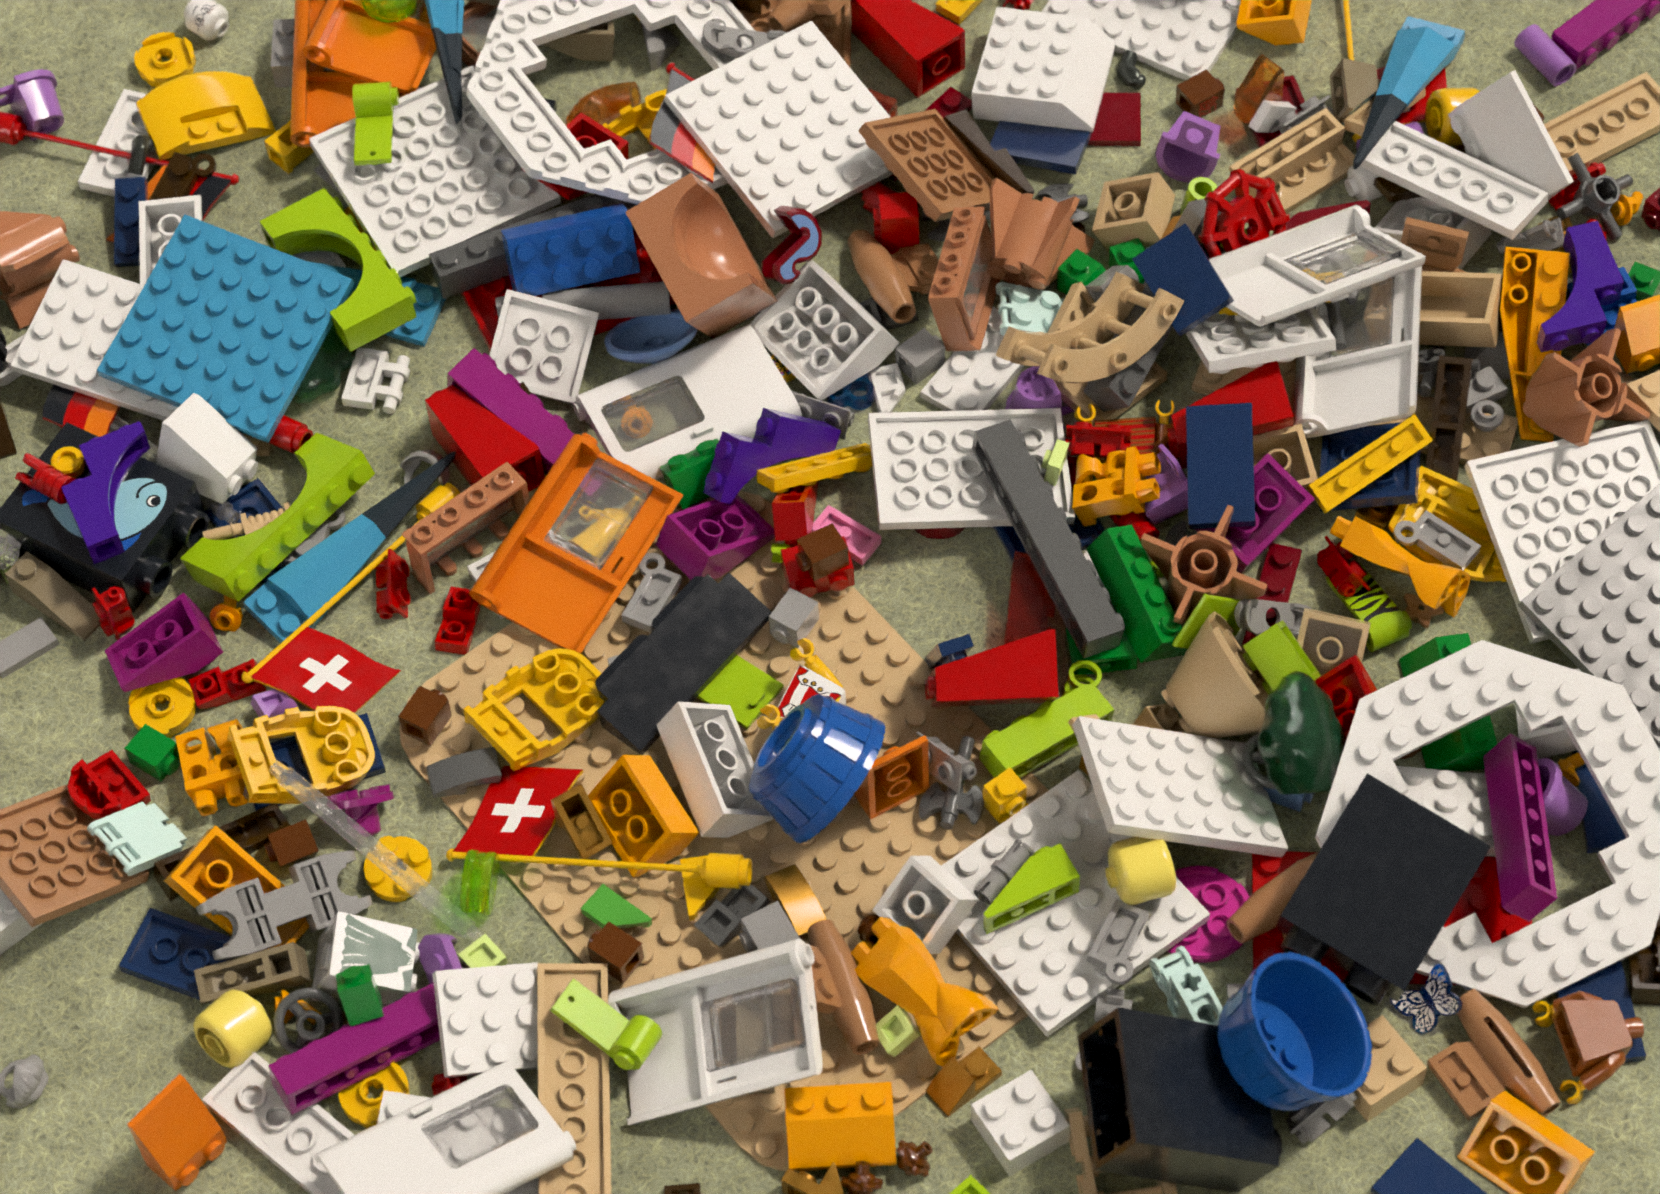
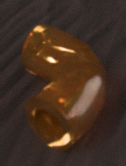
(606, 101)

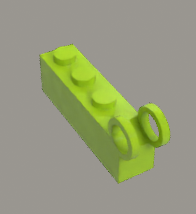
(1046, 732)

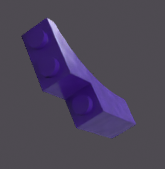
(1594, 284)
(776, 439)
(94, 497)

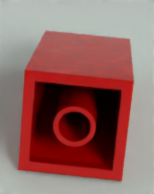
(910, 41)
(1260, 387)
(480, 438)
(1002, 675)

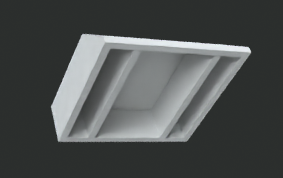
(1042, 70)

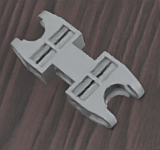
(258, 914)

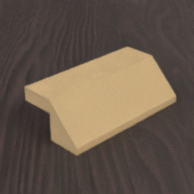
(1301, 160)

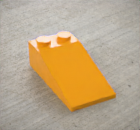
(220, 864)

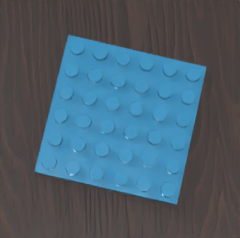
(226, 325)

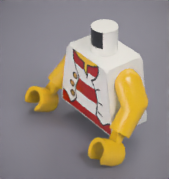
(807, 681)

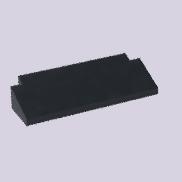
(679, 658)

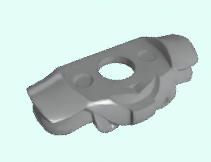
(724, 38)
(1251, 615)

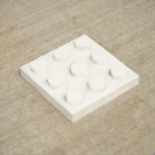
(544, 344)
(1453, 796)
(487, 1018)

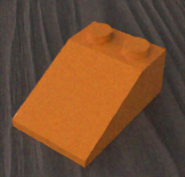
(895, 777)
(177, 1134)

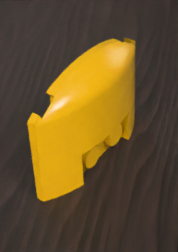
(203, 113)
(1458, 508)

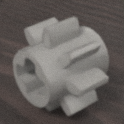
(1108, 1003)

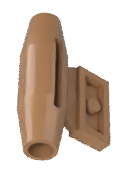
(793, 13)
(1440, 244)
(893, 276)
(1264, 906)
(840, 989)
(1491, 1063)

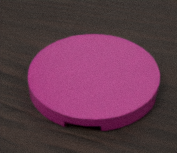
(1221, 898)

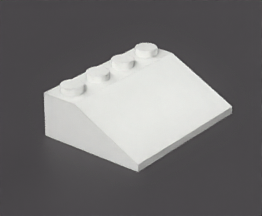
(1509, 135)
(822, 333)

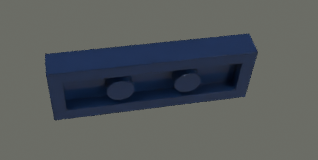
(126, 219)
(949, 651)

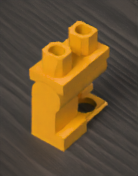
(1119, 484)
(211, 775)

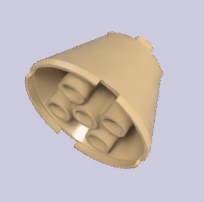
(1216, 686)

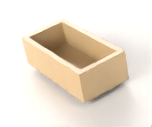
(1460, 309)

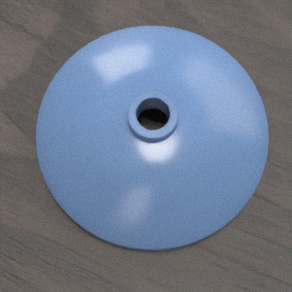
(649, 338)

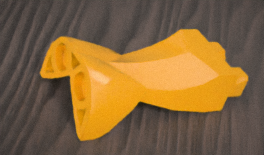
(1433, 582)
(909, 977)

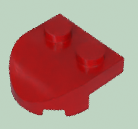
(105, 786)

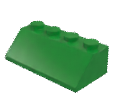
(1136, 593)
(1466, 746)

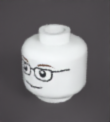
(206, 19)

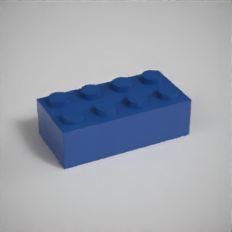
(570, 250)

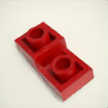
(458, 622)
(220, 687)

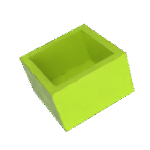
(1277, 655)

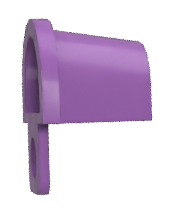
(35, 101)
(1189, 148)
(1036, 392)
(1172, 487)
(1562, 800)

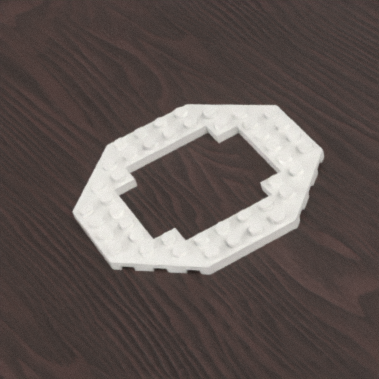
(532, 127)
(1621, 761)

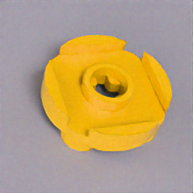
(164, 44)
(169, 721)
(412, 854)
(366, 1110)

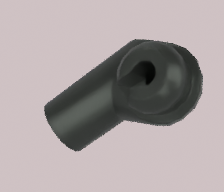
(1128, 72)
(140, 148)

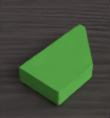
(609, 906)

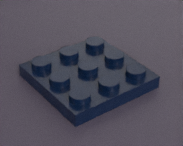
(1392, 488)

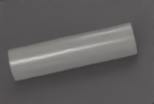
(617, 300)

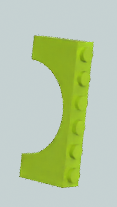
(322, 225)
(240, 563)

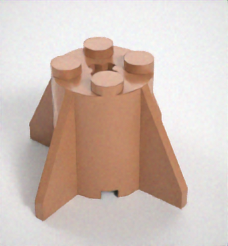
(1031, 236)
(29, 259)
(1574, 394)
(1201, 567)

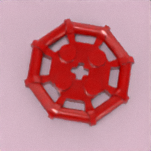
(1240, 211)

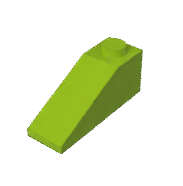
(1037, 884)

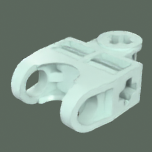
(1186, 987)

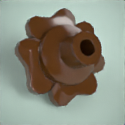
(913, 1158)
(861, 1180)

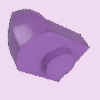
(271, 703)
(438, 954)

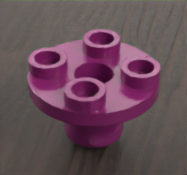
(363, 807)

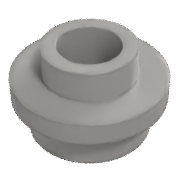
(1487, 422)

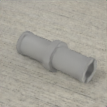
(1003, 871)

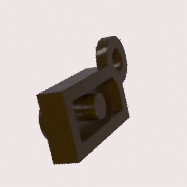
(182, 175)

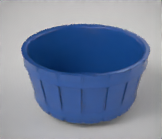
(814, 764)
(1308, 1023)

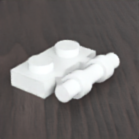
(366, 376)

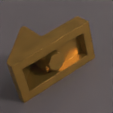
(581, 822)
(962, 1080)
(806, 1184)

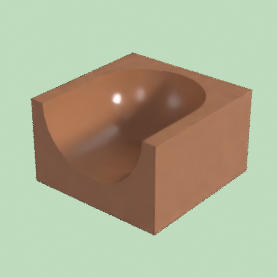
(701, 256)

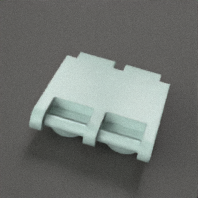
(1028, 307)
(138, 836)

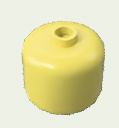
(1140, 870)
(232, 1028)

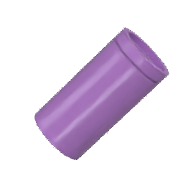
(1545, 55)

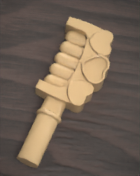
(246, 526)

